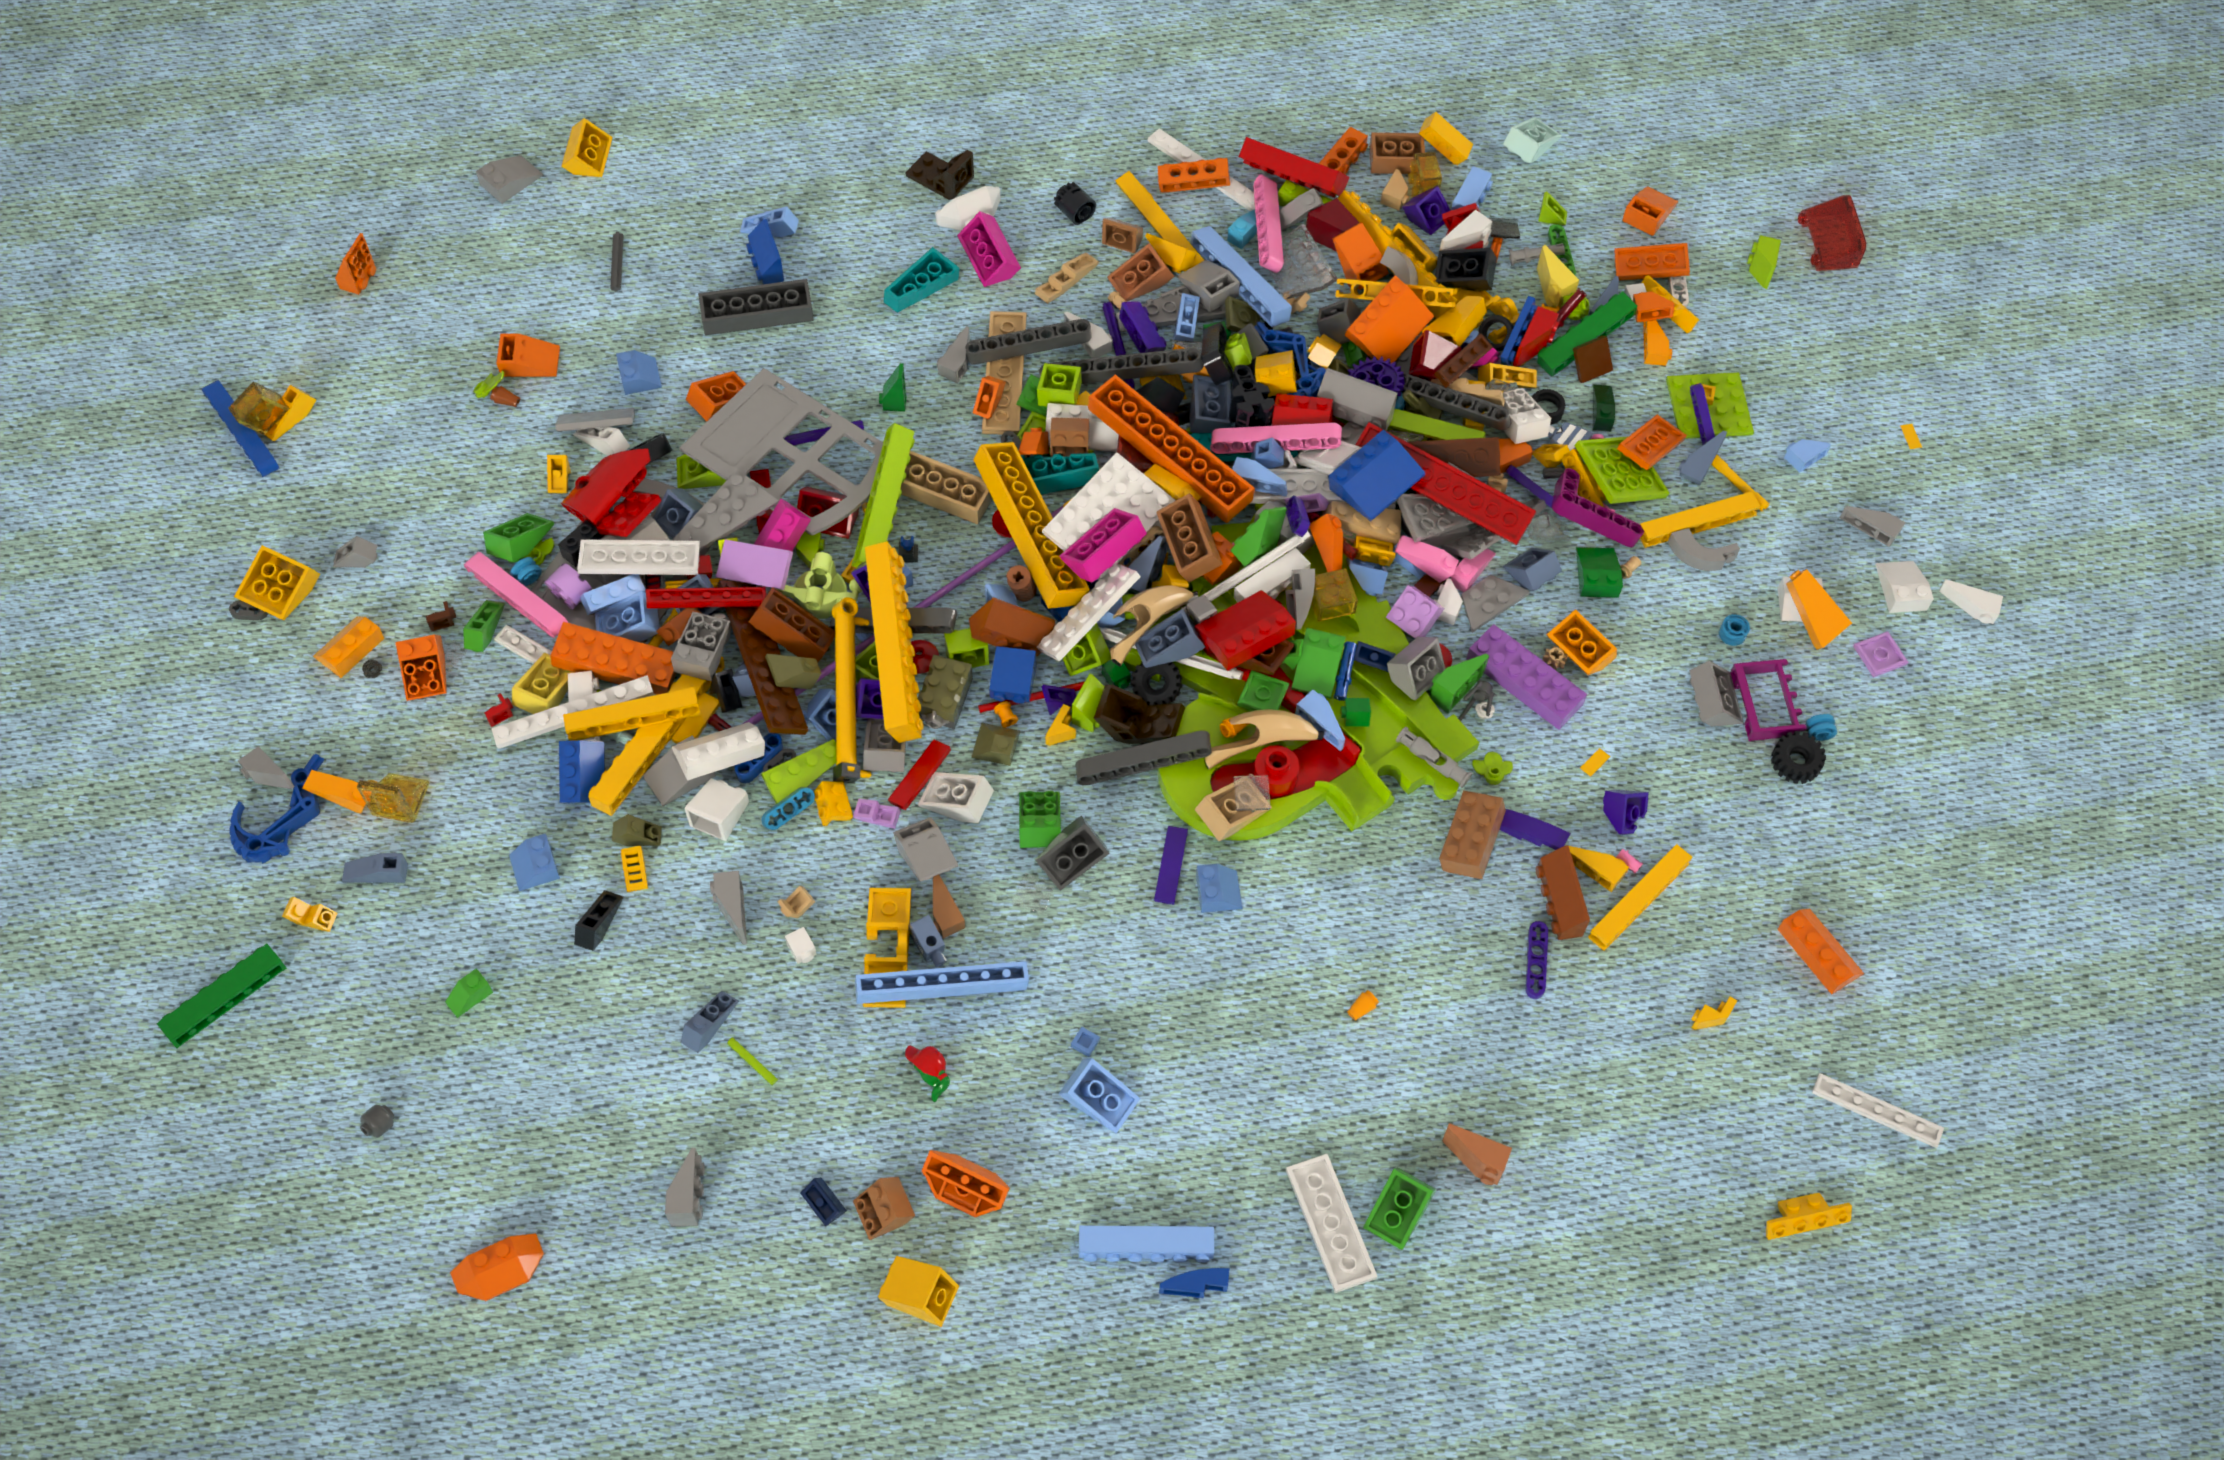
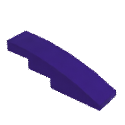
(1533, 830)

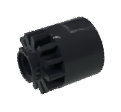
(1075, 203)

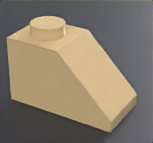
(1395, 192)

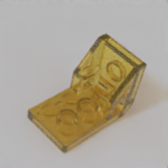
(394, 796)

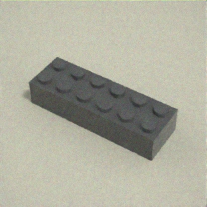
(755, 307)

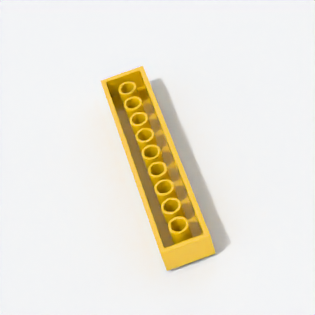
(1025, 519)
(893, 642)

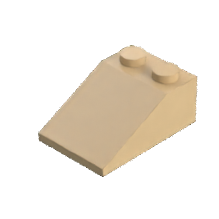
(1220, 813)

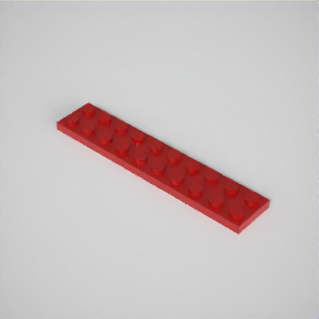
(1464, 493)

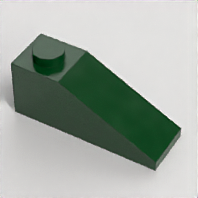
(1603, 408)

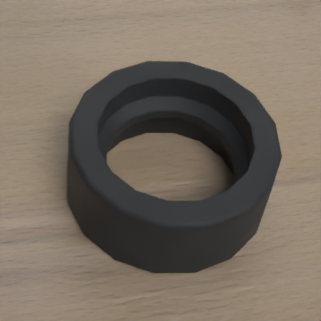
(1496, 319)
(1554, 397)

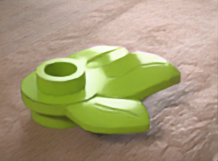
(484, 387)
(541, 550)
(1492, 767)

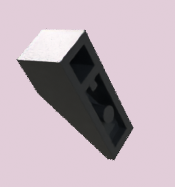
(596, 921)

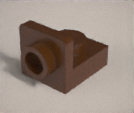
(442, 619)

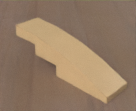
(1067, 277)
(1476, 390)

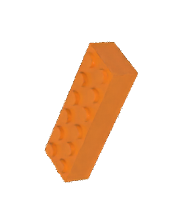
(612, 657)

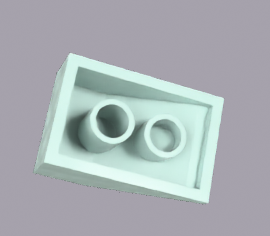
(1531, 139)

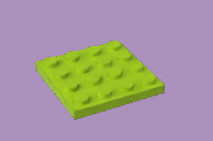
(1728, 409)
(1619, 475)

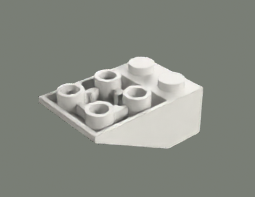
(1526, 417)

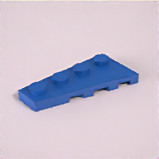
(1518, 332)

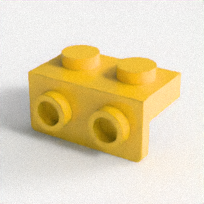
(1374, 551)
(832, 802)

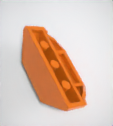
(964, 1183)
(498, 1267)

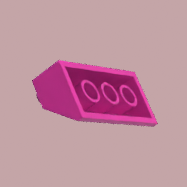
(988, 250)
(783, 527)
(1104, 544)

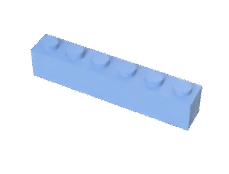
(1146, 1242)

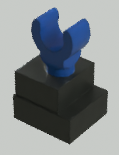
(908, 550)

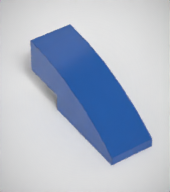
(1196, 1282)

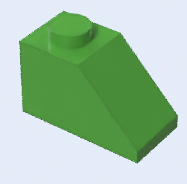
(468, 993)

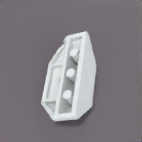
(964, 208)

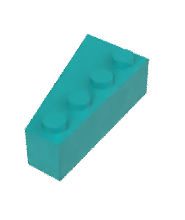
(921, 280)
(1061, 472)

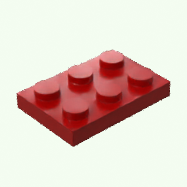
(628, 514)

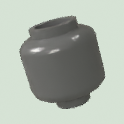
(376, 1121)

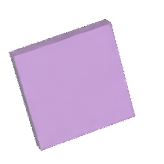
(1880, 654)

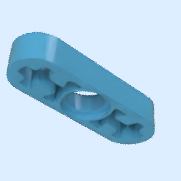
(796, 810)

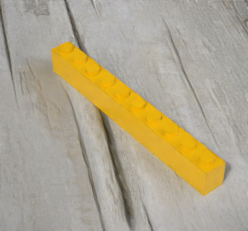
(1383, 237)
(640, 753)

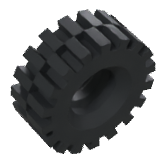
(1165, 695)
(1801, 745)

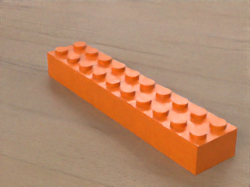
(1170, 447)

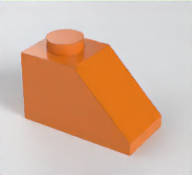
(1652, 307)
(988, 396)
(1034, 442)

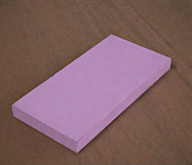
(754, 564)

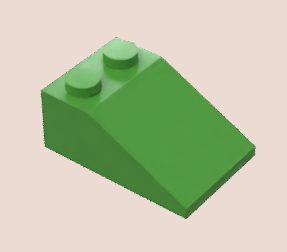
(516, 537)
(1318, 662)
(1456, 681)
(1399, 1208)

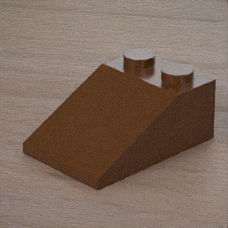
(1269, 660)

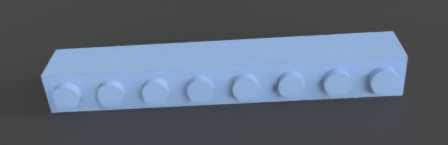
(1253, 287)
(941, 982)

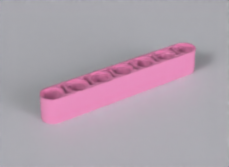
(1268, 224)
(1287, 436)
(515, 594)

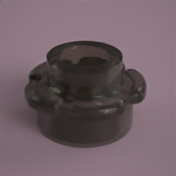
(370, 664)

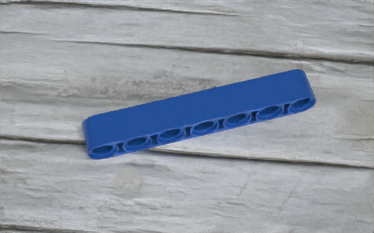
(246, 437)

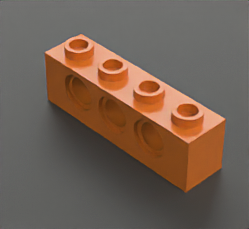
(1346, 151)
(1200, 180)

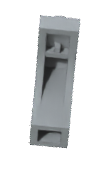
(1400, 265)
(1698, 556)

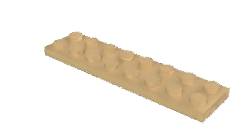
(1007, 413)

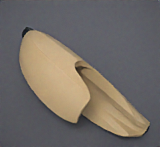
(1147, 609)
(1270, 727)

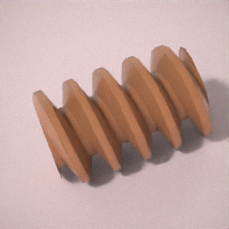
(1021, 583)

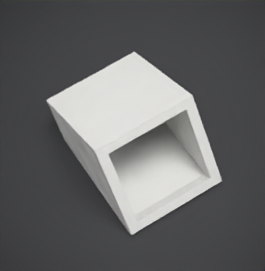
(716, 808)

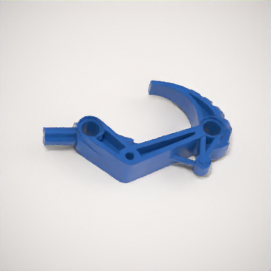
(1282, 341)
(303, 809)

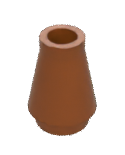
(503, 396)

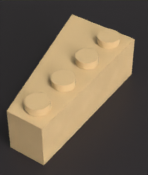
(1384, 527)

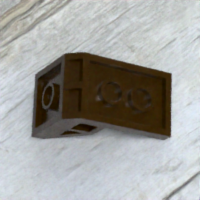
(943, 177)
(1132, 720)

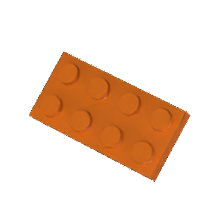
(1653, 260)
(1651, 442)

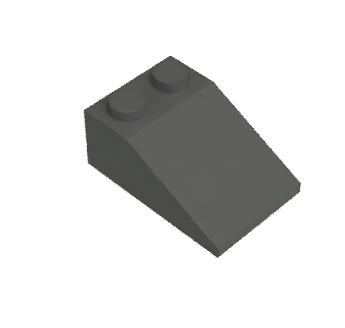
(1072, 853)

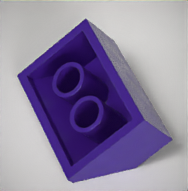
(1140, 327)

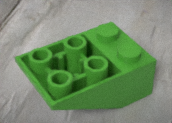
(1260, 536)
(1038, 818)

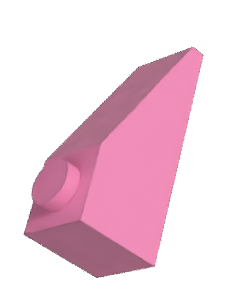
(1428, 558)
(1470, 569)

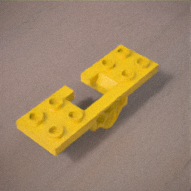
(1498, 307)
(888, 911)

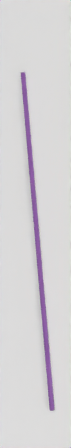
(924, 604)

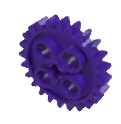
(1382, 374)

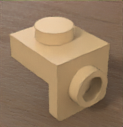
(1299, 303)
(796, 903)

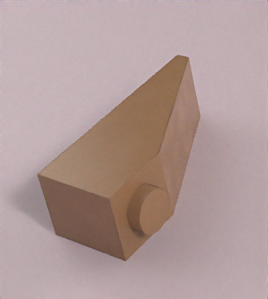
(945, 911)

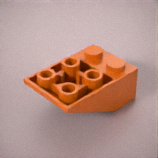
(1648, 210)
(1359, 255)
(356, 267)
(527, 356)
(422, 666)

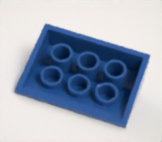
(1375, 475)

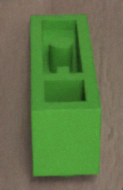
(482, 625)

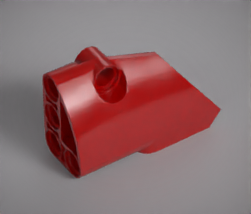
(605, 484)

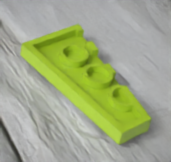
(799, 771)

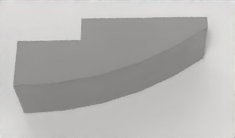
(1300, 598)

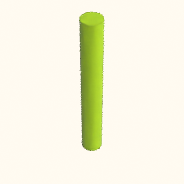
(752, 1061)

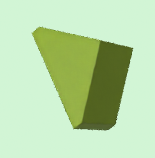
(1552, 211)

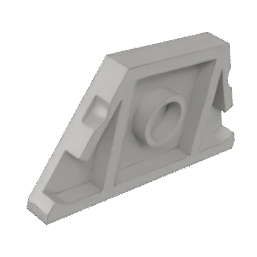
(1490, 599)

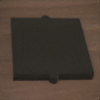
(1504, 228)

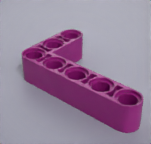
(1590, 514)

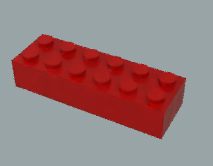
(1293, 168)

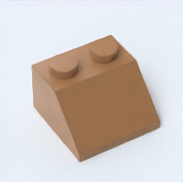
(1121, 235)

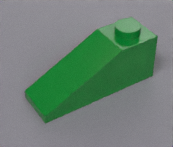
(894, 391)

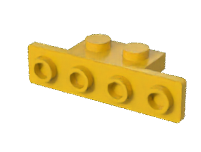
(1682, 316)
(1587, 485)
(1806, 1214)

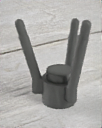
(1481, 692)

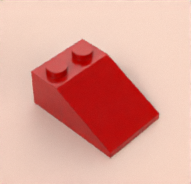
(1537, 335)

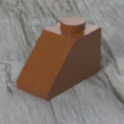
(673, 629)

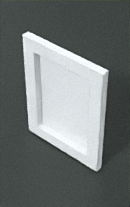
(1326, 459)

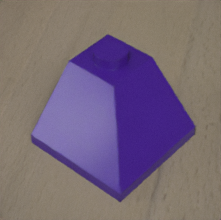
(1427, 210)

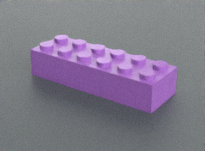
(1528, 677)

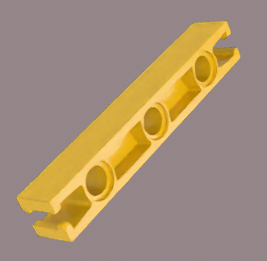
(1373, 288)
(1700, 518)
(631, 714)
(1640, 897)

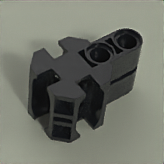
(1249, 400)

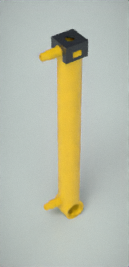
(845, 668)

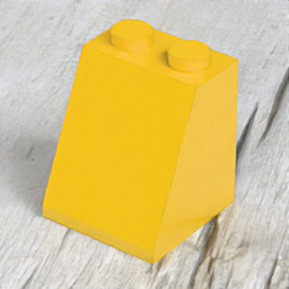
(919, 1290)

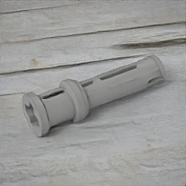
(1528, 254)

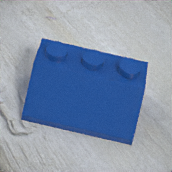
(765, 254)
(579, 769)

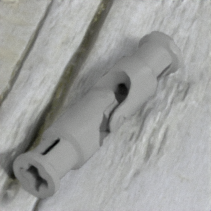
(1424, 750)

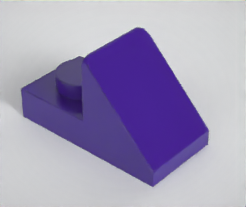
(1057, 696)

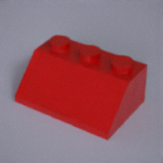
(1301, 410)
(815, 501)

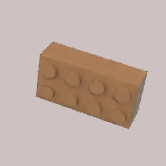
(1189, 538)
(1472, 834)

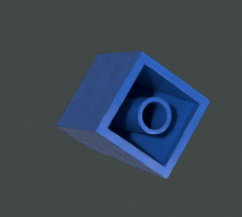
(1013, 674)

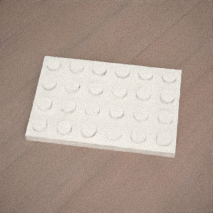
(1113, 486)

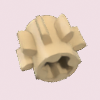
(1498, 482)
(1555, 657)

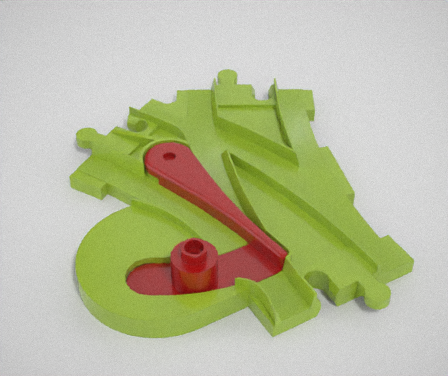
(1312, 770)

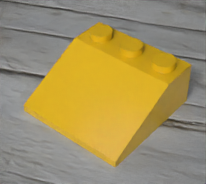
(276, 583)

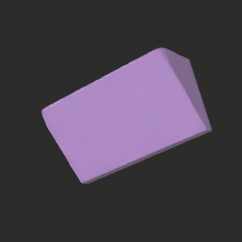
(1313, 502)

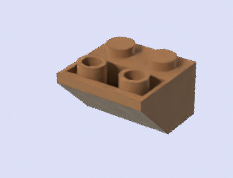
(1069, 436)
(883, 1207)

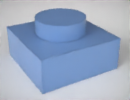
(1085, 1041)

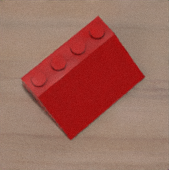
(1246, 629)

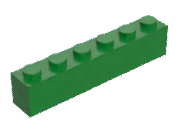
(1601, 322)
(221, 995)

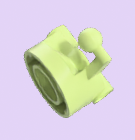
(817, 600)

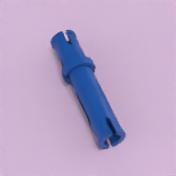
(1343, 679)

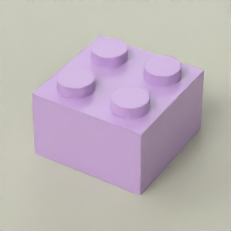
(1415, 612)

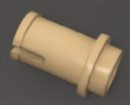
(1116, 299)
(1630, 566)

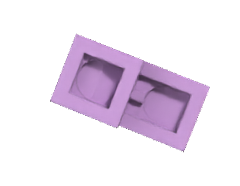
(874, 813)

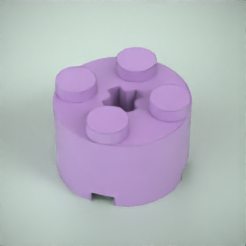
(567, 585)

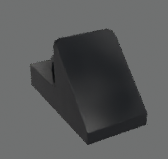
(726, 690)

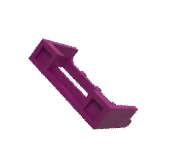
(1751, 724)

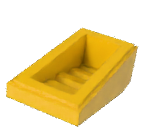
(632, 856)

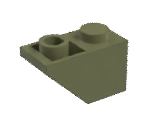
(636, 832)

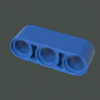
(755, 766)

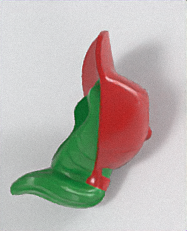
(931, 1067)

